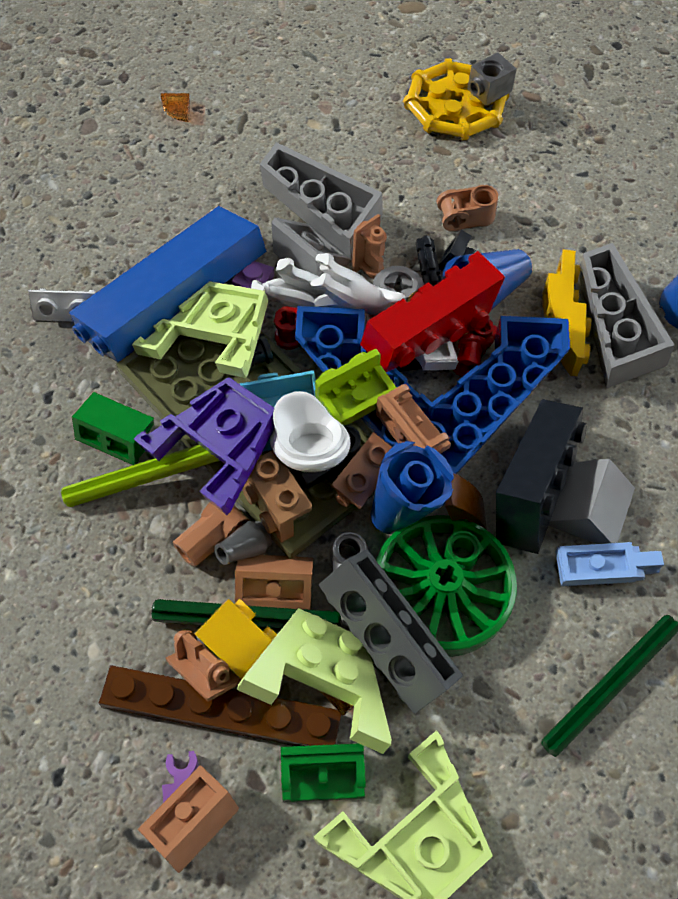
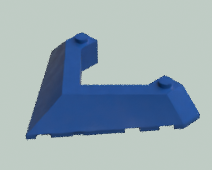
(481, 399)

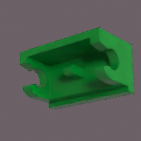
(111, 427)
(323, 772)

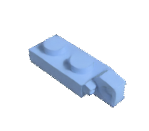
(605, 563)

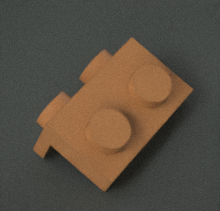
(276, 495)

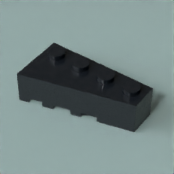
(538, 475)

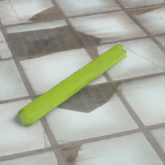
(136, 475)

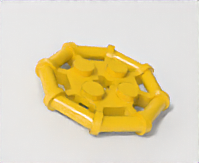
(467, 115)

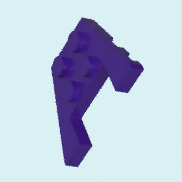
(228, 425)

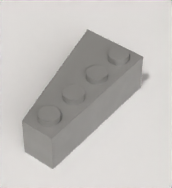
(320, 195)
(622, 320)

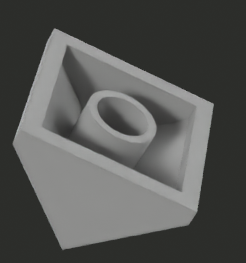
(302, 245)
(593, 502)

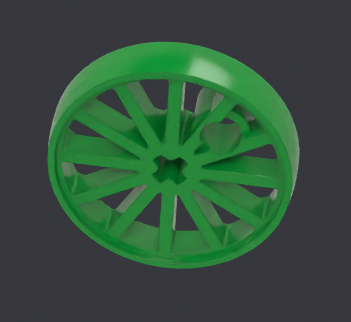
(456, 570)

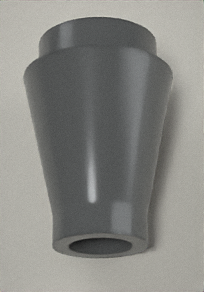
(244, 543)

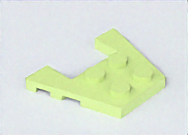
(218, 315)
(328, 661)
(430, 848)

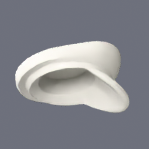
(307, 434)

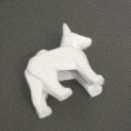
(333, 289)

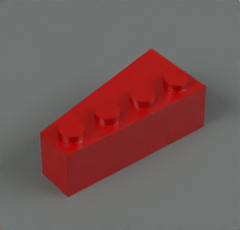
(435, 314)

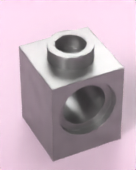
(491, 78)

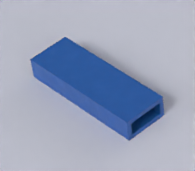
(155, 287)

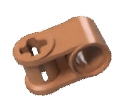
(470, 207)

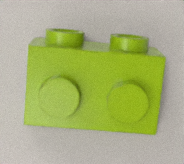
(354, 387)

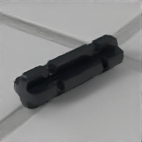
(428, 260)

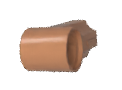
(209, 530)

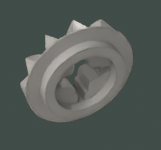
(409, 279)

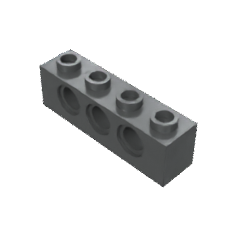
(408, 636)

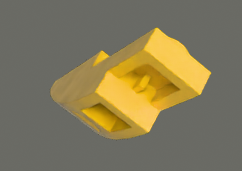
(561, 301)

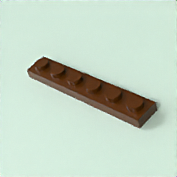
(230, 712)

